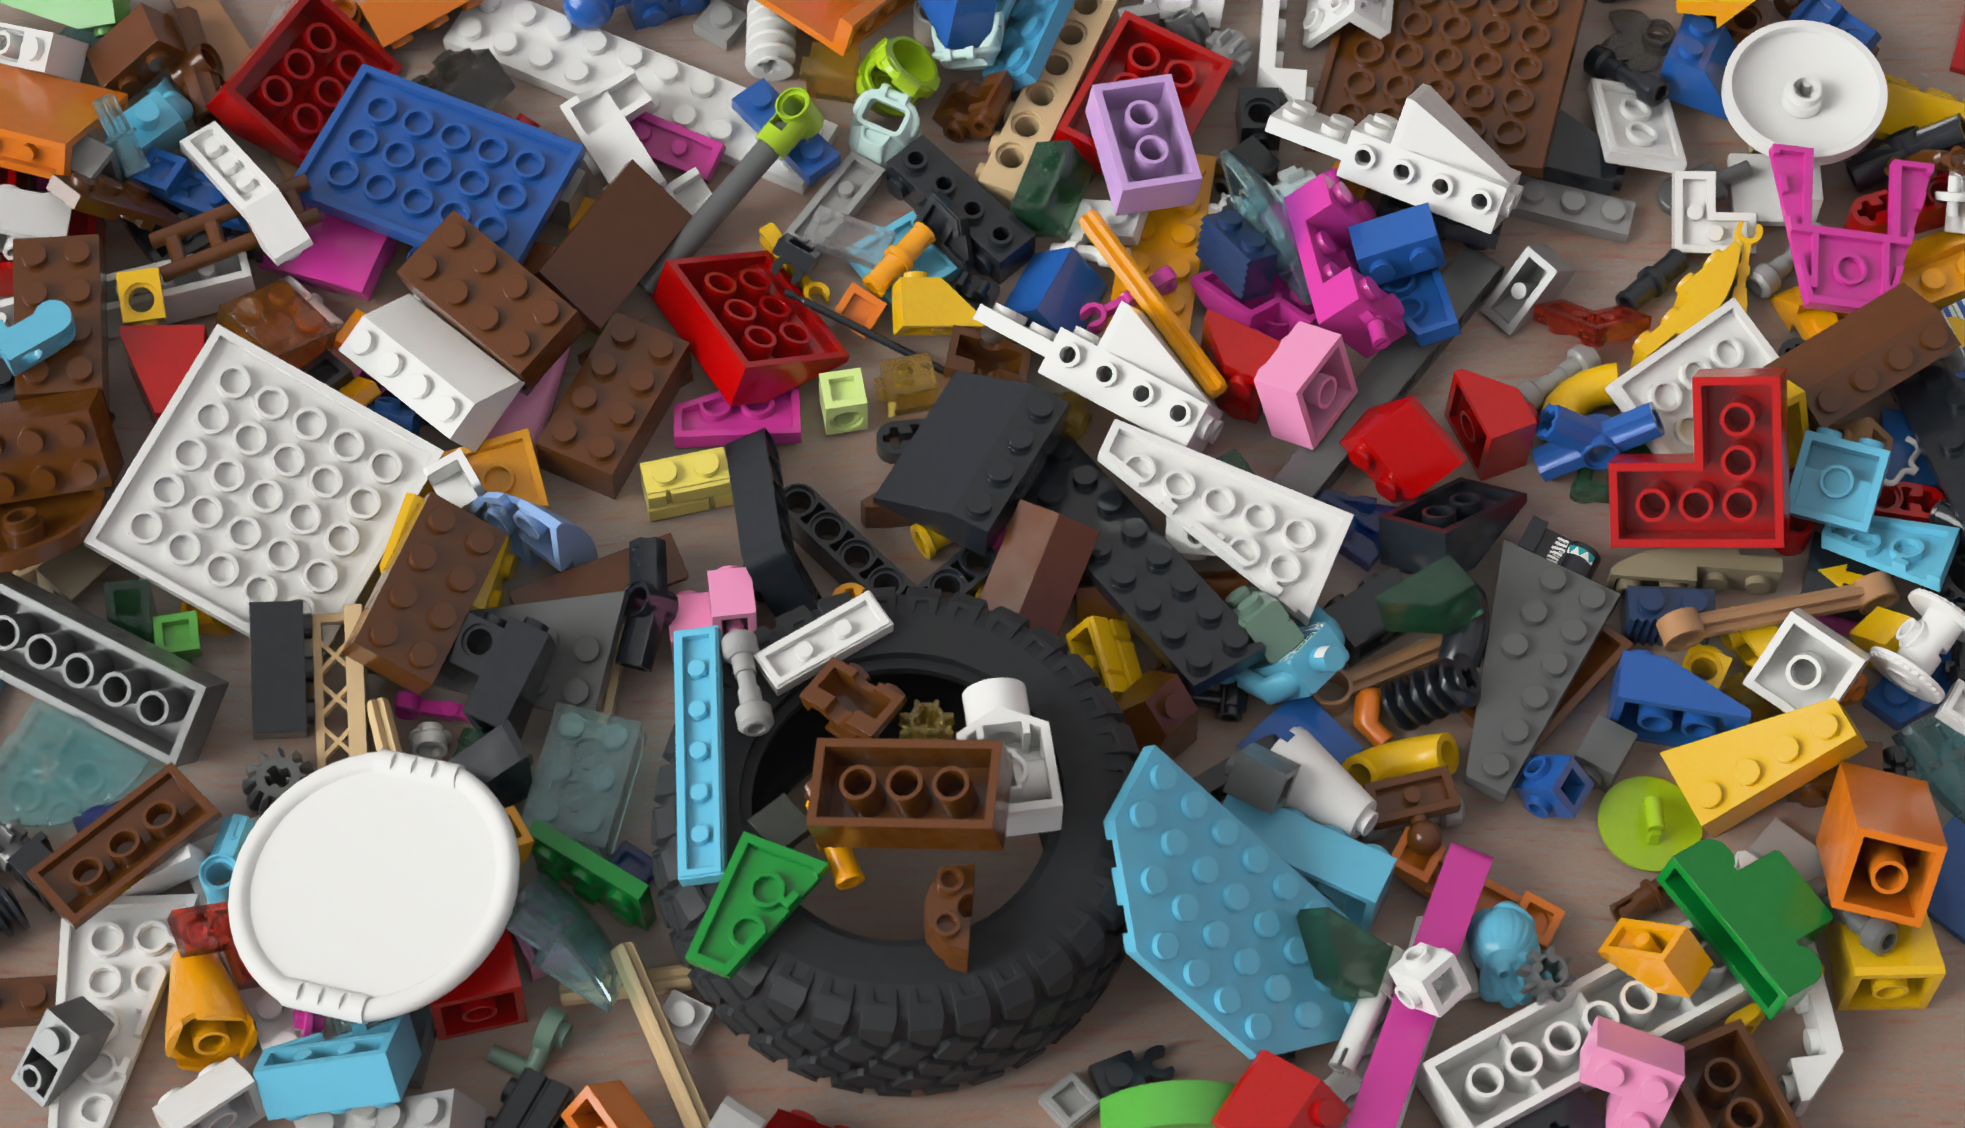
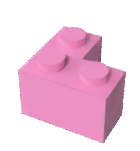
(727, 604)
(1635, 1069)

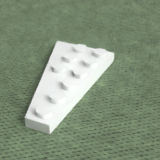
(1254, 525)
(123, 969)

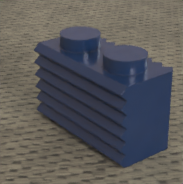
(1237, 254)
(1647, 604)

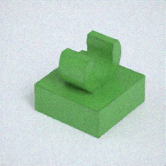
(179, 634)

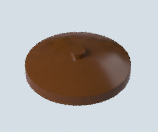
(46, 527)

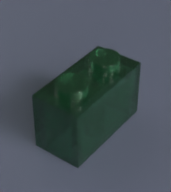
(1051, 188)

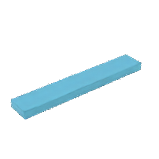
(700, 756)

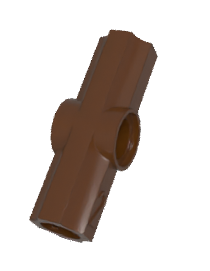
(197, 67)

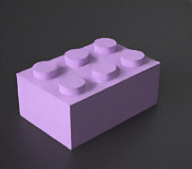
(1143, 144)

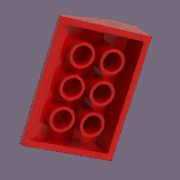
(1140, 51)
(297, 78)
(743, 325)

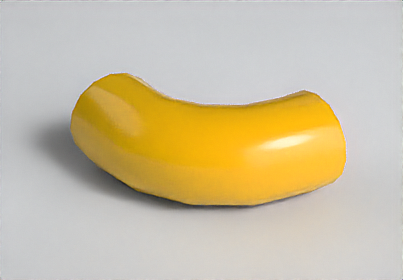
(1585, 390)
(1403, 757)

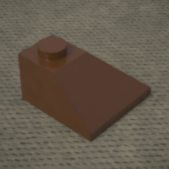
(1160, 712)

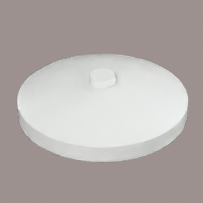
(1804, 89)

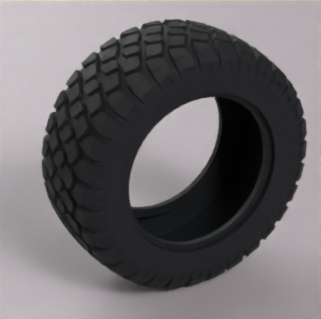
(891, 1007)

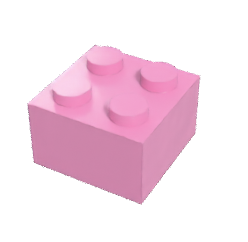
(1306, 385)

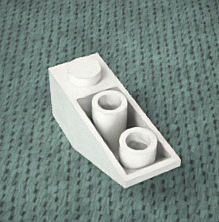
(42, 51)

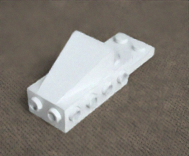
(1418, 159)
(1124, 371)

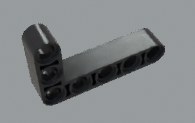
(765, 524)
(853, 547)

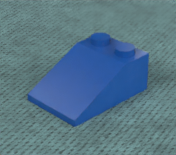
(1669, 702)

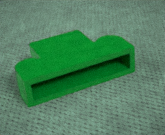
(1752, 919)

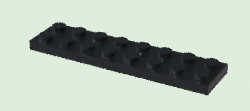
(1146, 575)

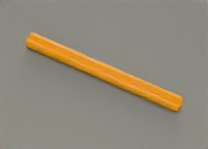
(1153, 304)

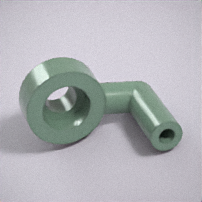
(551, 1033)

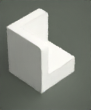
(455, 479)

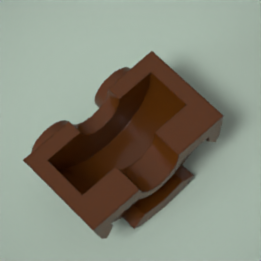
(974, 109)
(976, 356)
(851, 702)
(945, 914)

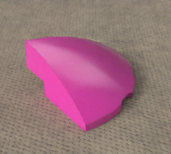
(341, 259)
(1268, 314)

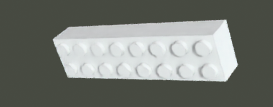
(1537, 1050)

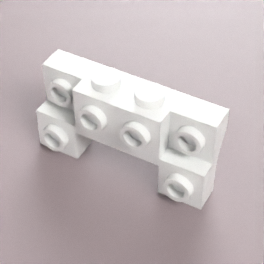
(603, 126)

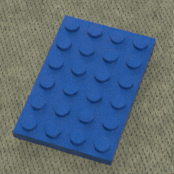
(412, 155)

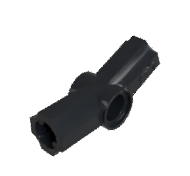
(1868, 166)
(648, 605)

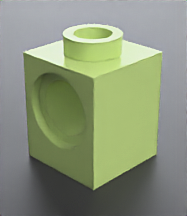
(843, 401)

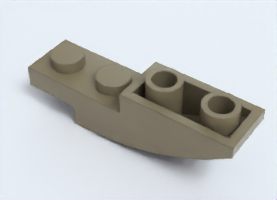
(1697, 568)

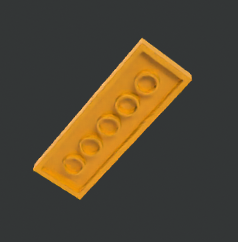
(1171, 240)

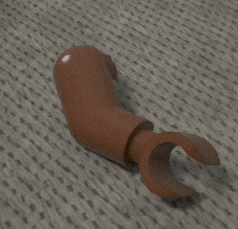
(1942, 159)

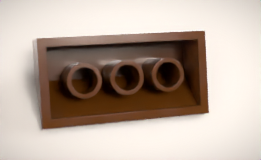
(1867, 354)

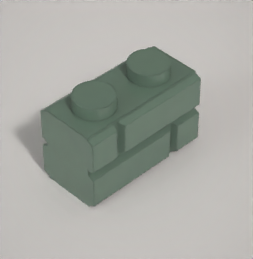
(1265, 621)

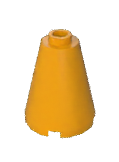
(205, 1014)

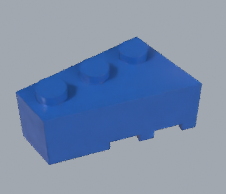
(960, 21)

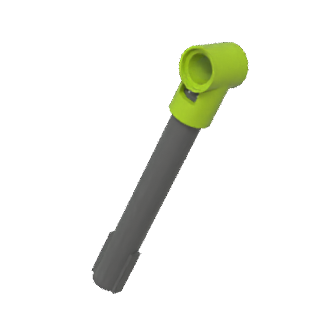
(794, 120)

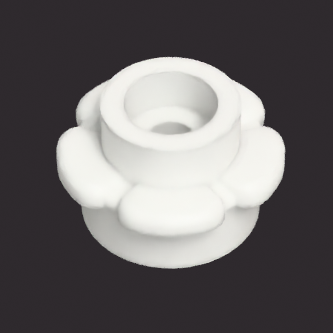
(430, 740)

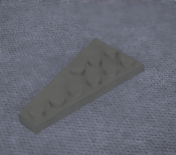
(585, 641)
(1535, 647)

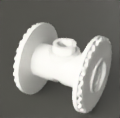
(1920, 646)

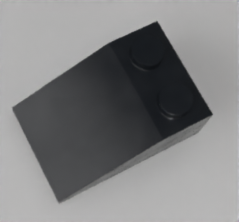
(1450, 520)

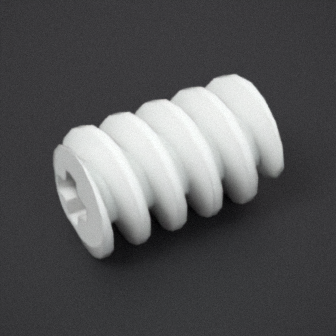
(769, 44)

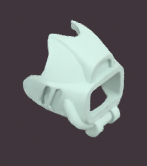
(970, 57)
(878, 142)

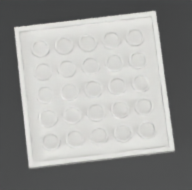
(261, 490)

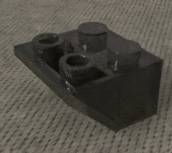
(469, 77)

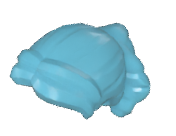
(1499, 946)

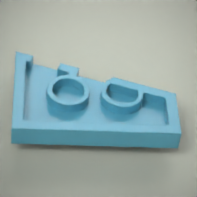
(1899, 547)

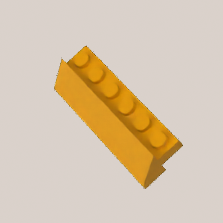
(1931, 268)

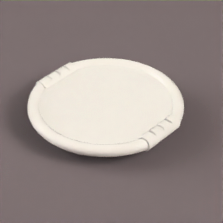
(374, 886)

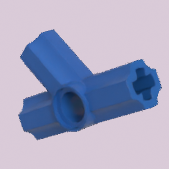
(1590, 439)

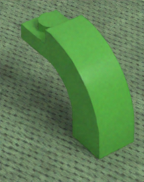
(1165, 1104)

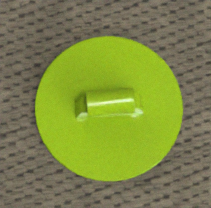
(1647, 822)

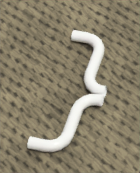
(1913, 468)

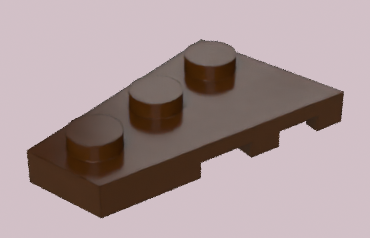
(112, 199)

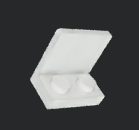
(1328, 16)
(1759, 191)

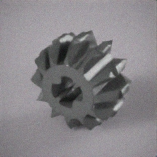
(264, 779)

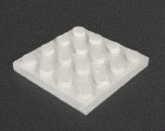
(1718, 341)

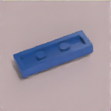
(810, 157)

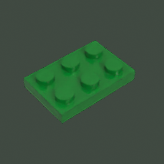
(592, 876)

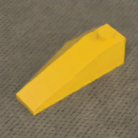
(1912, 107)

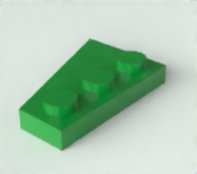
(751, 903)

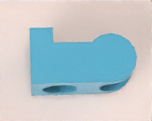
(37, 336)

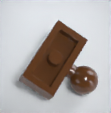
(1414, 800)

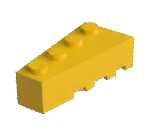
(1761, 762)

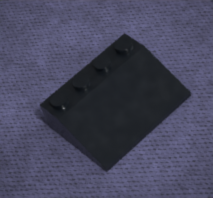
(975, 458)

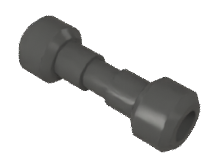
(1875, 934)

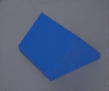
(1056, 289)

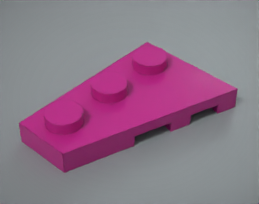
(713, 422)

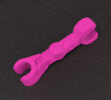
(1163, 280)
(411, 706)

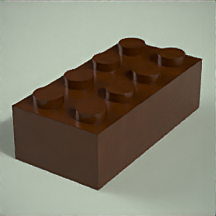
(74, 273)
(491, 299)
(614, 405)
(57, 446)
(424, 593)
(910, 794)
(1729, 1084)

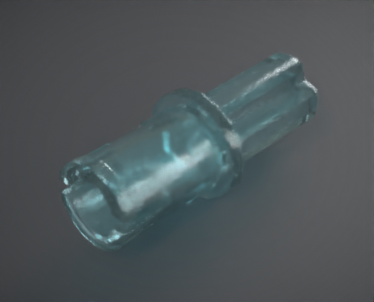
(120, 135)

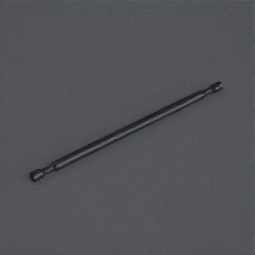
(857, 327)

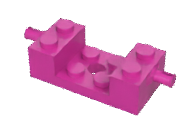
(1341, 295)

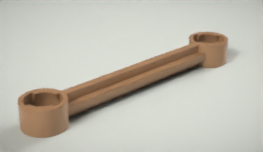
(1687, 627)
(1382, 670)

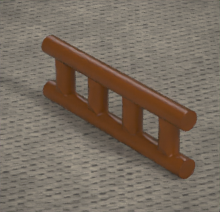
(211, 223)

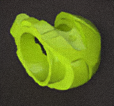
(904, 66)

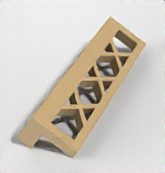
(356, 689)

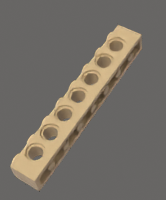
(1056, 92)

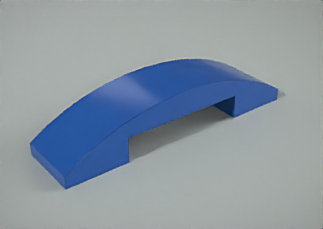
(183, 187)

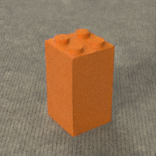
(1880, 844)

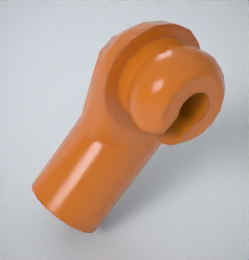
(1366, 717)

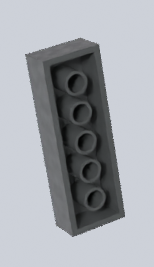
(105, 674)

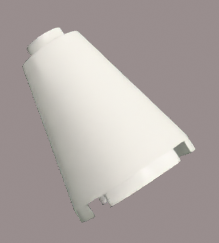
(1325, 788)

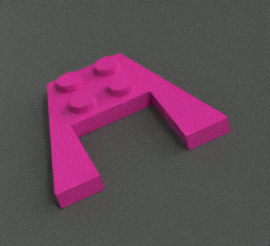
(1844, 266)

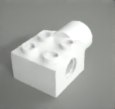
(1001, 712)

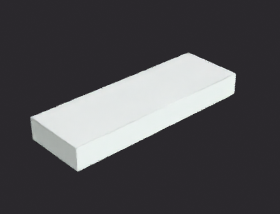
(813, 645)

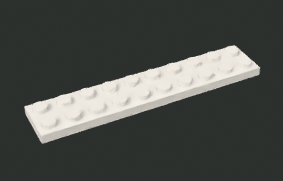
(568, 60)

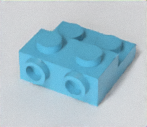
(1838, 480)

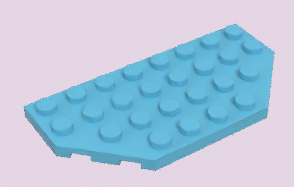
(1217, 913)

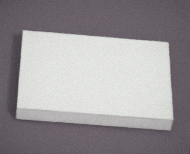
(1634, 131)

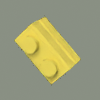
(686, 483)

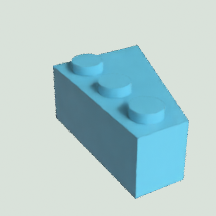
(340, 1072)

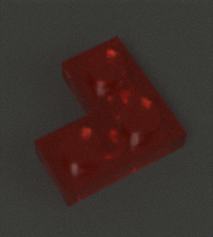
(1591, 326)
(208, 931)

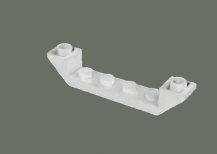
(1270, 62)
(248, 190)
(1821, 1038)

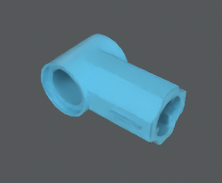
(224, 856)

